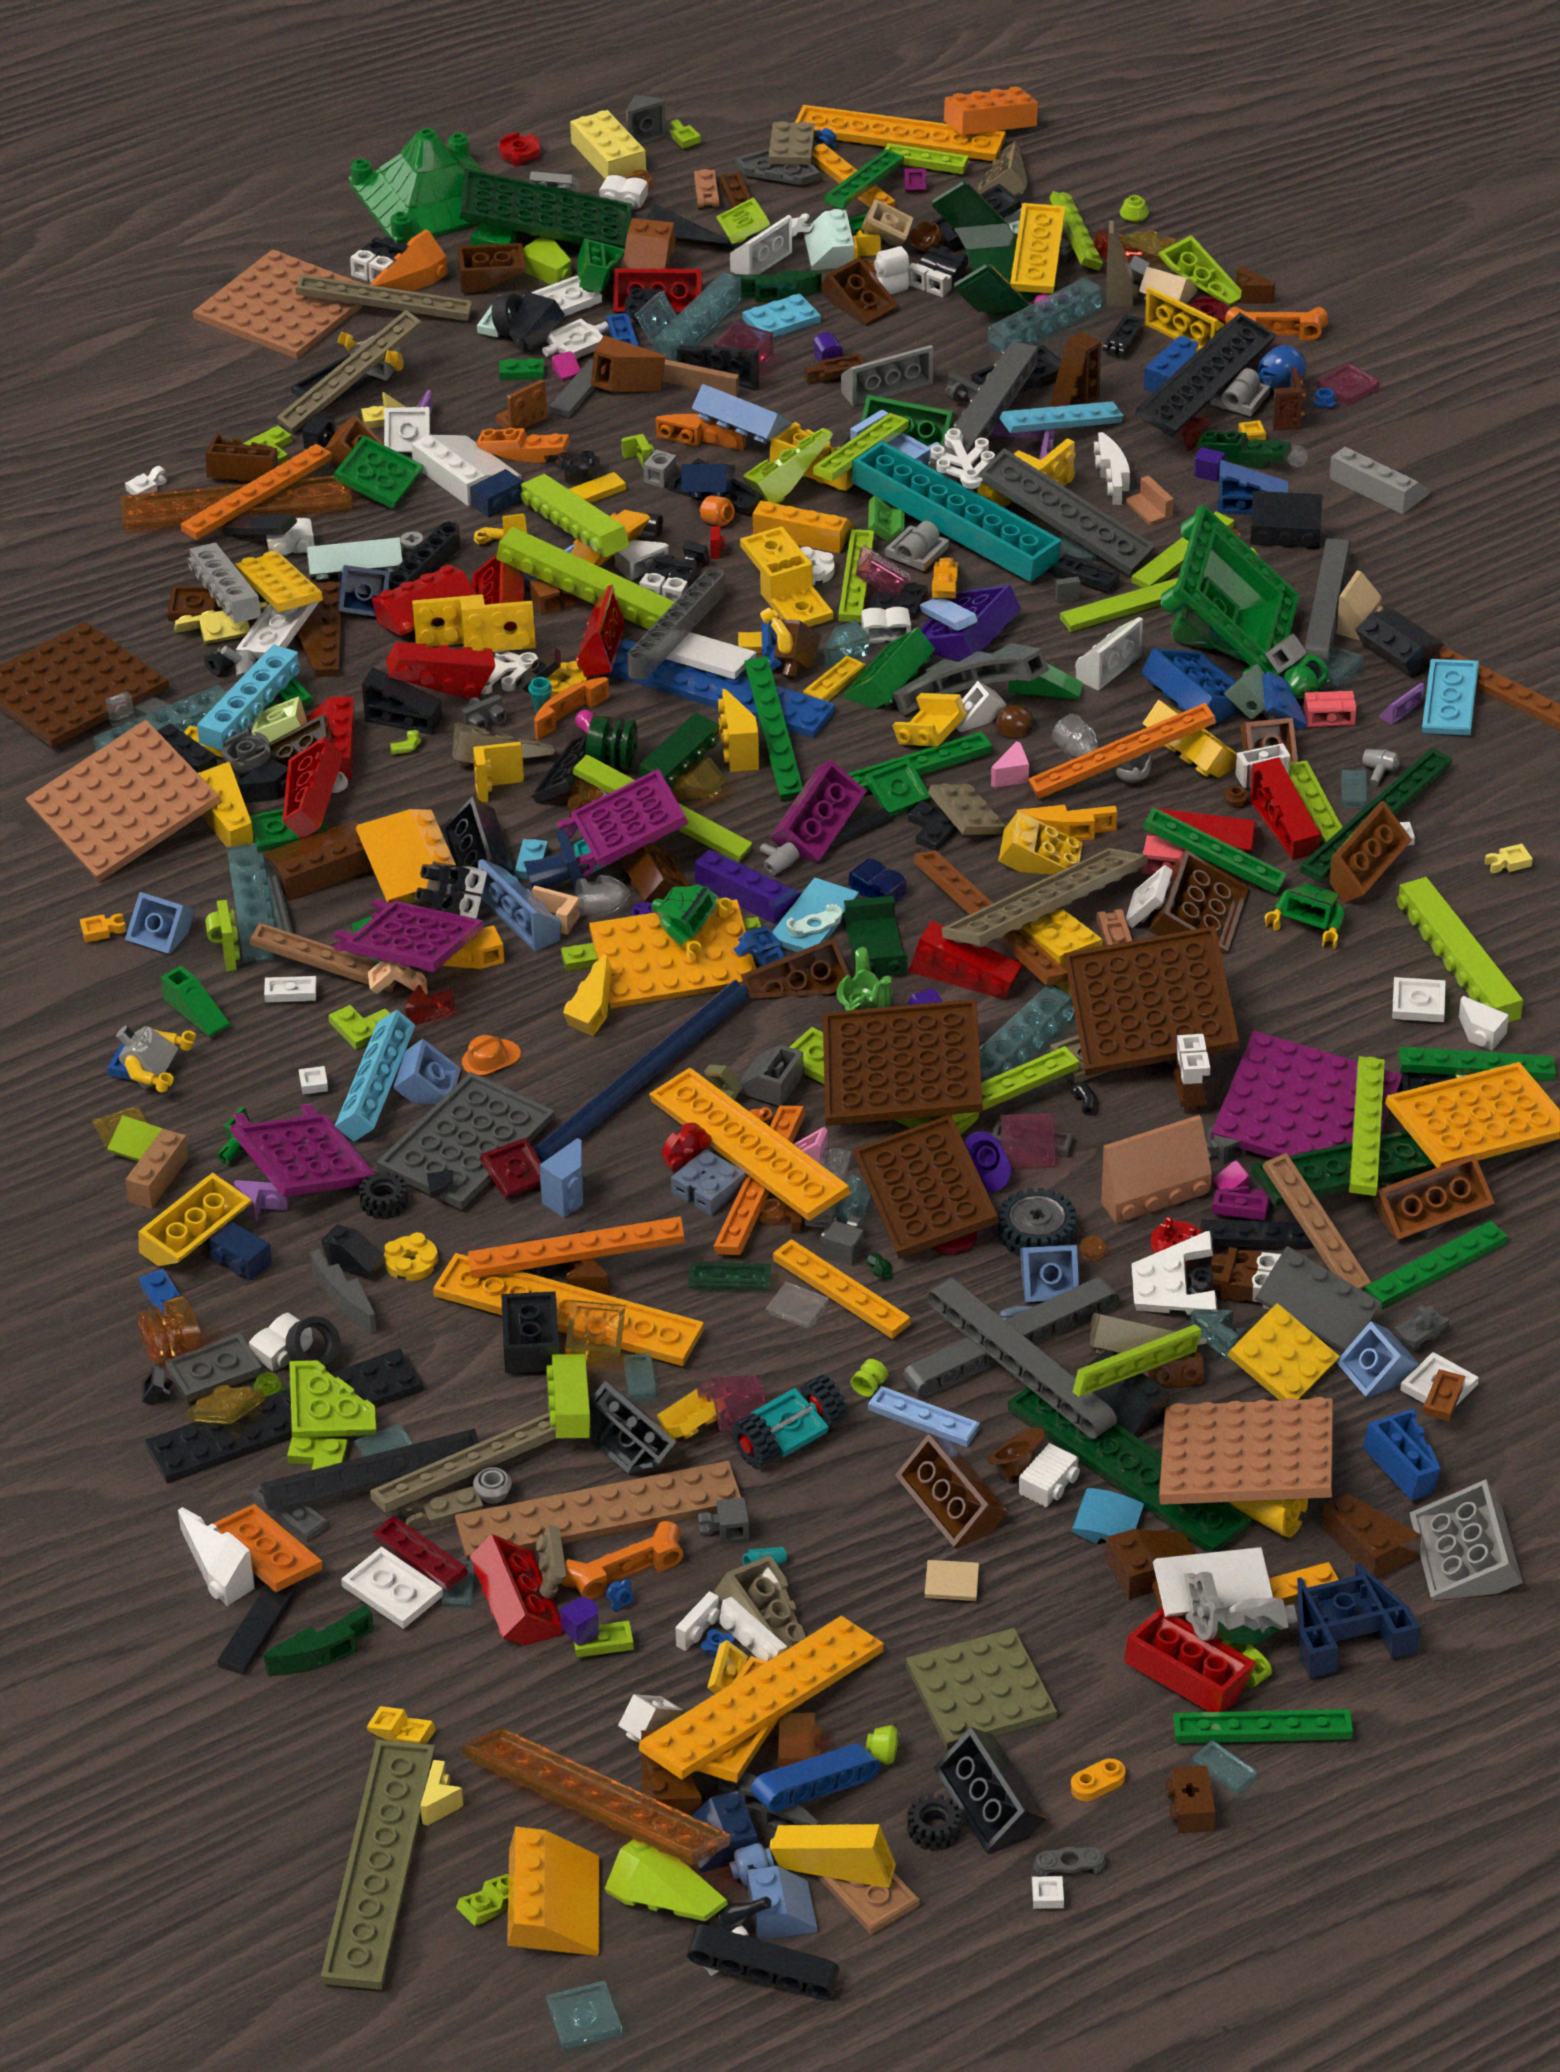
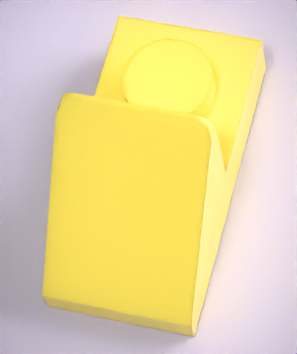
(374, 415)
(439, 1797)

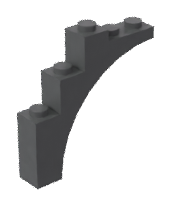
(949, 676)

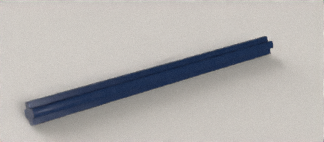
(643, 1070)

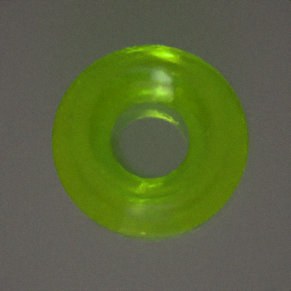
(268, 1383)

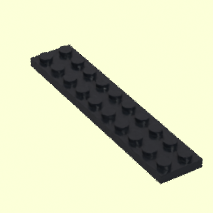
(1205, 374)
(211, 1444)

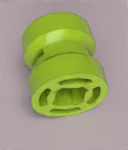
(867, 1380)

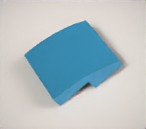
(1105, 1514)

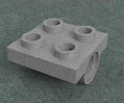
(1243, 393)
(918, 546)

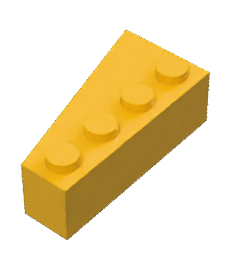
(790, 437)

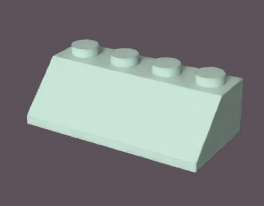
(372, 554)

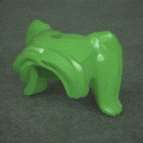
(864, 989)

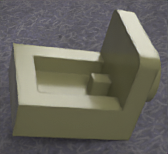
(723, 1079)

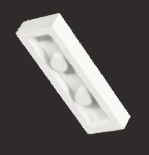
(749, 1630)

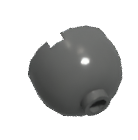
(246, 752)

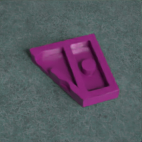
(1241, 1203)

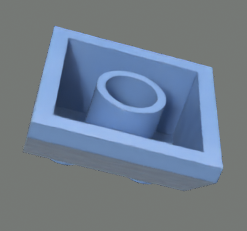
(159, 923)
(425, 1074)
(563, 1180)
(1048, 1271)
(1376, 1360)
(791, 1903)

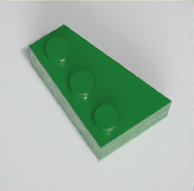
(493, 235)
(597, 264)

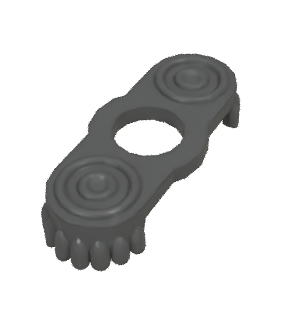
(1051, 1861)

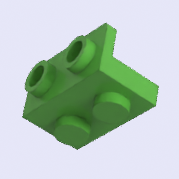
(884, 519)

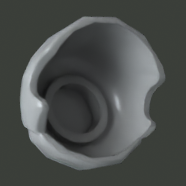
(1134, 769)

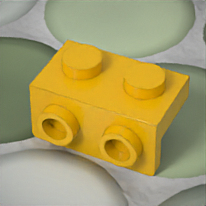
(687, 1414)

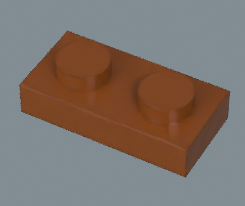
(1444, 1395)

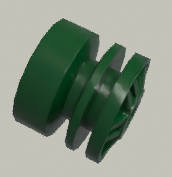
(616, 743)

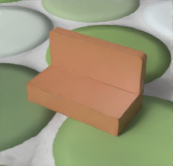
(1152, 502)

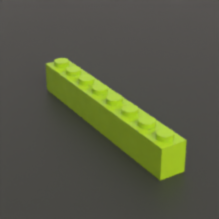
(575, 515)
(580, 576)
(1458, 948)

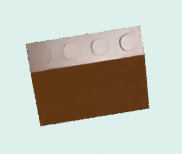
(319, 860)
(1200, 899)

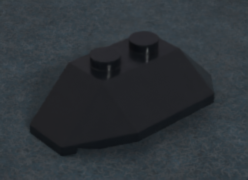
(627, 1431)

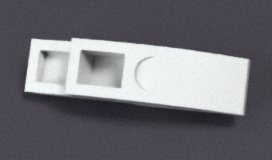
(1112, 466)

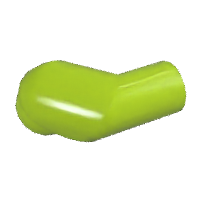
(408, 745)

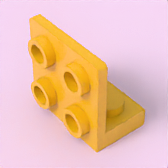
(497, 766)

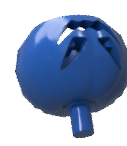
(1279, 365)

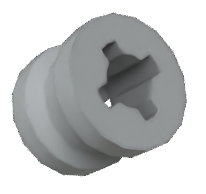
(410, 542)

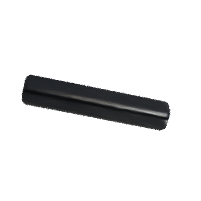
(861, 826)

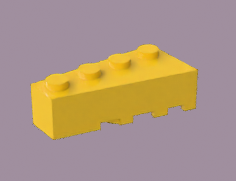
(229, 817)

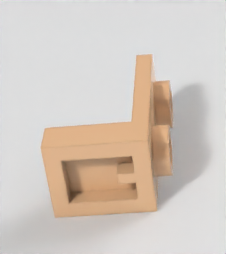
(562, 904)
(386, 971)

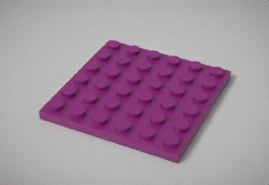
(1292, 1098)

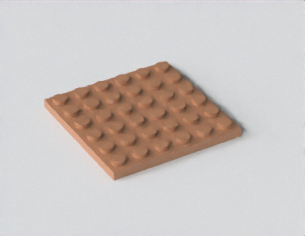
(266, 310)
(122, 800)
(1247, 1451)

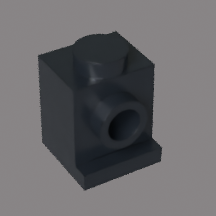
(318, 431)

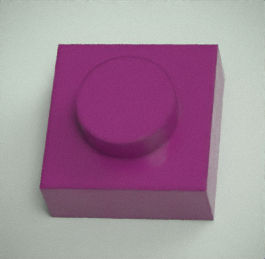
(915, 179)

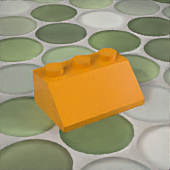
(634, 524)

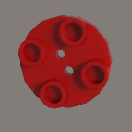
(1172, 1233)

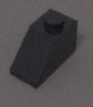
(264, 782)
(351, 1251)

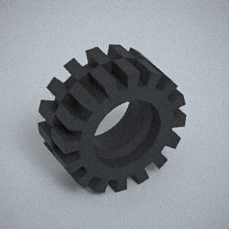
(383, 1185)
(938, 1809)

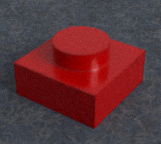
(717, 542)

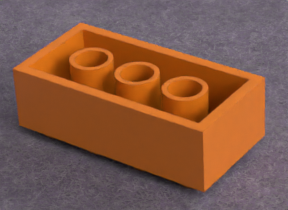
(990, 111)

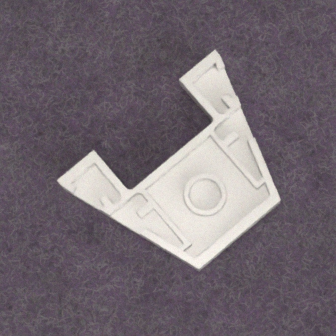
(1162, 1278)

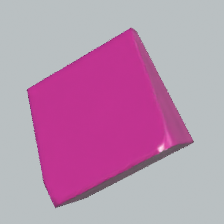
(565, 365)
(1231, 1177)

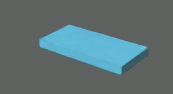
(1450, 697)
(813, 901)

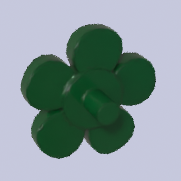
(880, 1266)

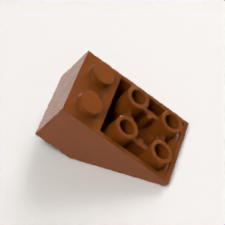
(626, 367)

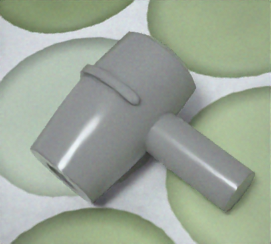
(244, 660)
(1380, 761)
(779, 857)

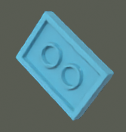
(783, 315)

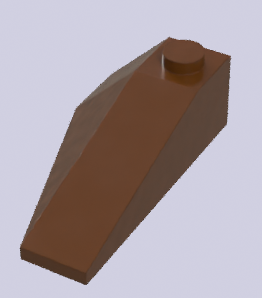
(806, 972)

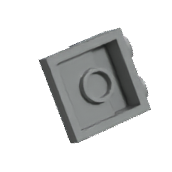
(561, 181)

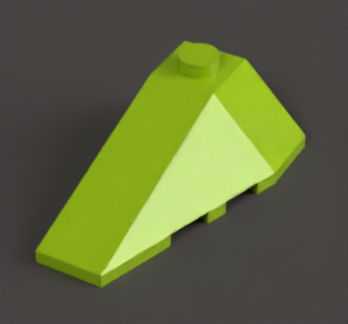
(1194, 263)

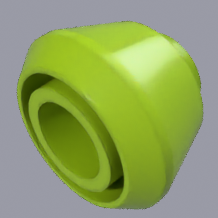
(1134, 209)
(883, 1744)

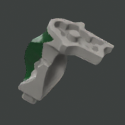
(1242, 1622)

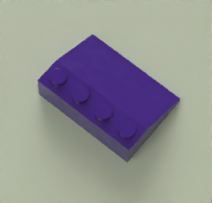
(993, 610)

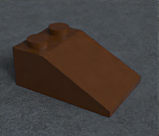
(488, 265)
(858, 292)
(1133, 1553)

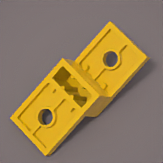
(1056, 465)
(786, 577)
(474, 623)
(1061, 934)

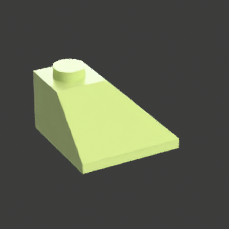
(280, 719)

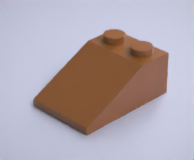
(649, 244)

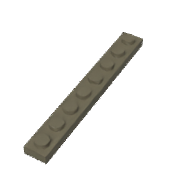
(383, 297)
(349, 371)
(463, 1464)

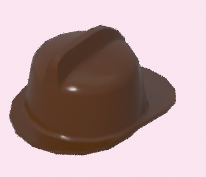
(1017, 1453)

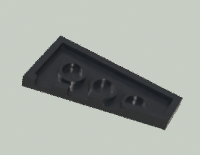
(730, 360)
(741, 496)
(561, 776)

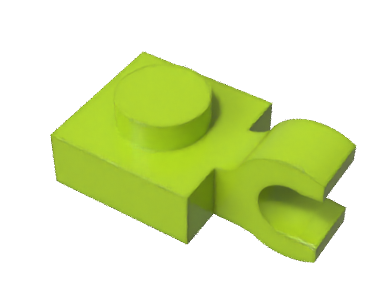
(683, 135)

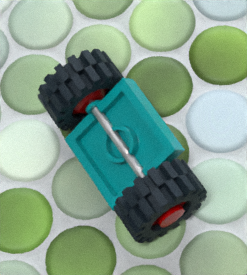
(789, 1421)

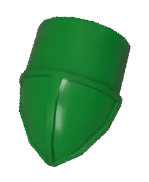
(1303, 679)

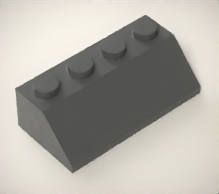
(1318, 1299)

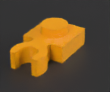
(98, 927)

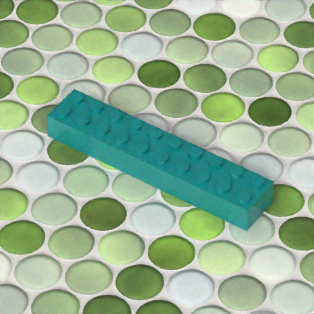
(956, 511)

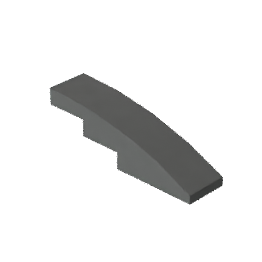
(344, 1294)
(791, 1816)

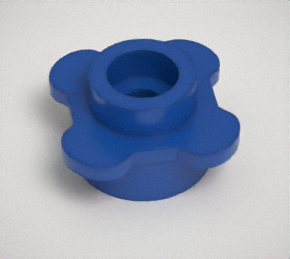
(827, 137)
(1325, 398)
(620, 1594)
(713, 1640)

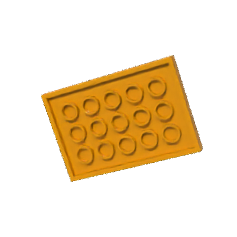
(655, 968)
(1477, 1114)

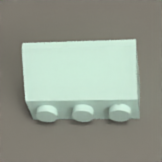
(830, 241)

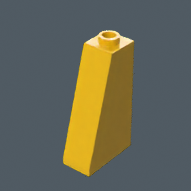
(835, 1852)

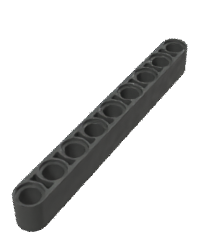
(1326, 600)
(676, 623)
(1036, 1324)
(1020, 1357)

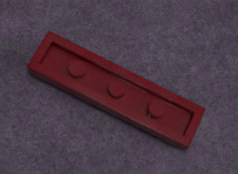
(420, 1553)

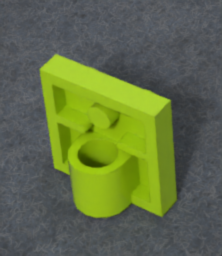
(220, 931)

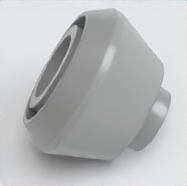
(492, 1485)

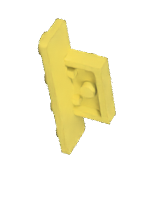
(215, 625)

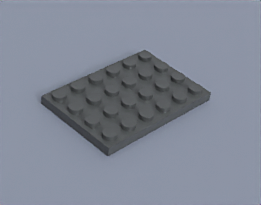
(458, 1130)

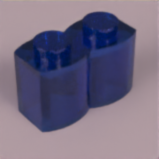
(875, 880)

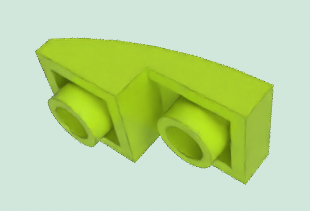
(486, 1903)

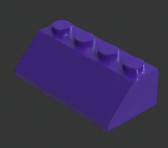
(750, 887)

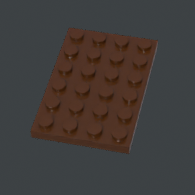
(925, 1186)

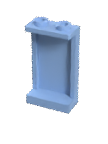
(901, 442)

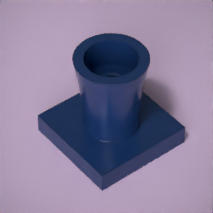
(556, 868)

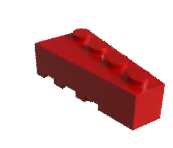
(442, 669)
(310, 786)
(1283, 809)
(963, 964)

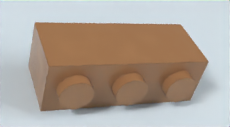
(157, 1168)

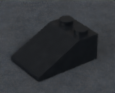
(529, 1331)

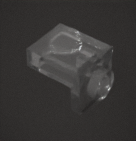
(120, 709)

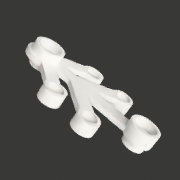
(968, 475)
(518, 665)

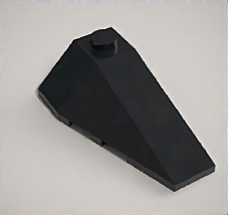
(686, 229)

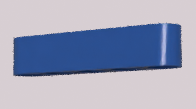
(815, 1777)

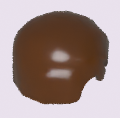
(925, 236)
(1014, 721)

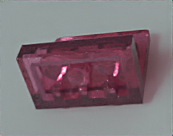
(880, 572)
(1028, 1139)
(733, 1397)

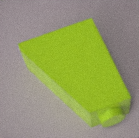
(547, 261)

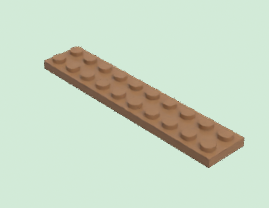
(602, 1508)

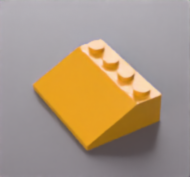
(400, 847)
(552, 1894)

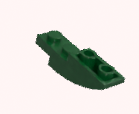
(777, 287)
(1244, 451)
(315, 1649)

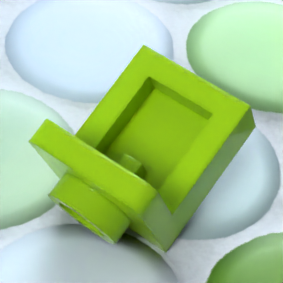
(637, 446)

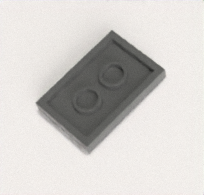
(213, 1365)

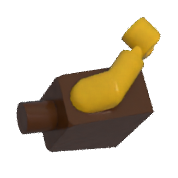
(795, 643)

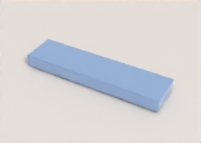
(948, 613)
(923, 1416)

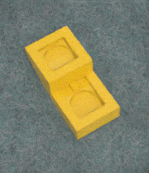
(395, 1725)

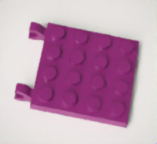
(625, 820)
(410, 935)
(301, 1153)

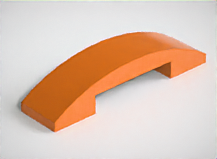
(568, 700)

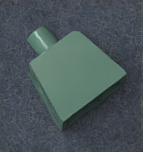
(1249, 693)

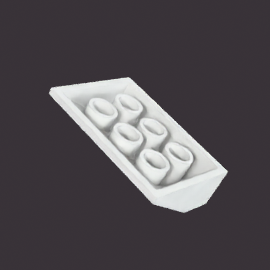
(456, 463)

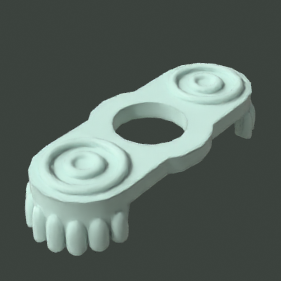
(828, 918)

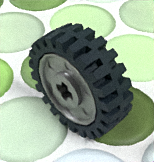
(1036, 1220)

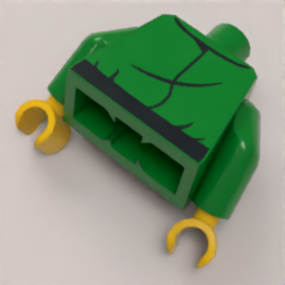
(1311, 906)
(685, 913)

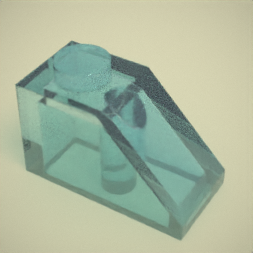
(844, 641)

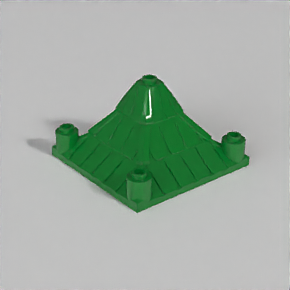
(417, 187)
(1228, 595)

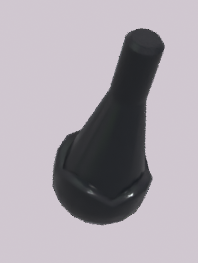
(738, 1913)

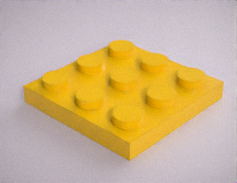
(1283, 1355)

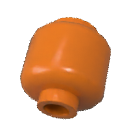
(716, 511)

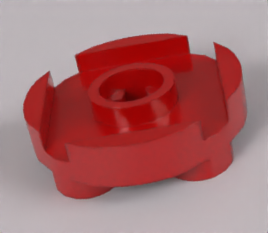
(519, 148)
(685, 1146)

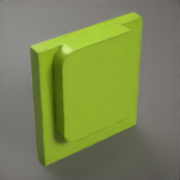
(132, 1138)

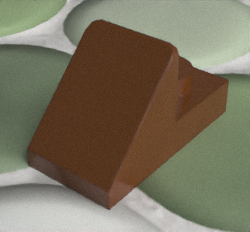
(1254, 287)
(589, 1276)

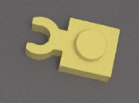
(1511, 857)

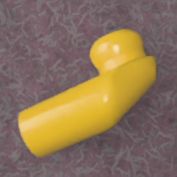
(488, 534)

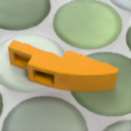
(945, 578)
(1076, 823)

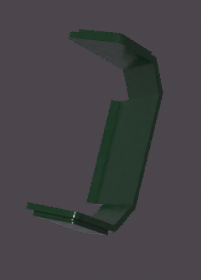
(989, 249)

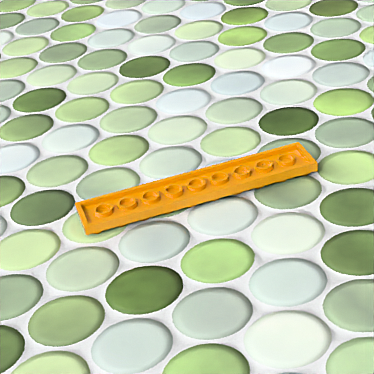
(882, 129)
(751, 1144)
(644, 1330)
(760, 1697)

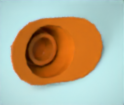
(489, 1054)

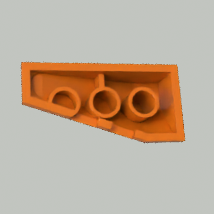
(417, 267)

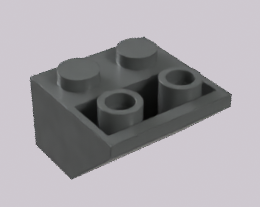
(773, 1075)

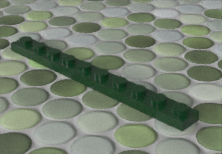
(1395, 796)

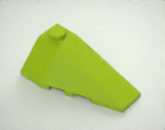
(780, 476)
(661, 1881)

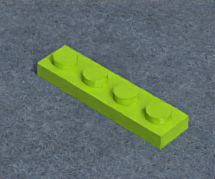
(931, 159)

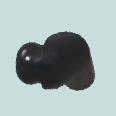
(1089, 1098)

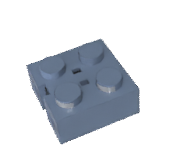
(708, 1182)

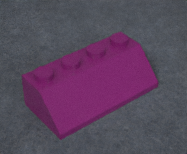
(819, 811)

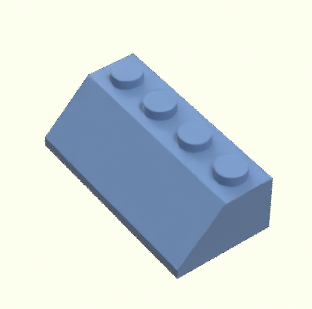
(739, 414)
(519, 907)

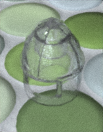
(1074, 736)
(600, 896)

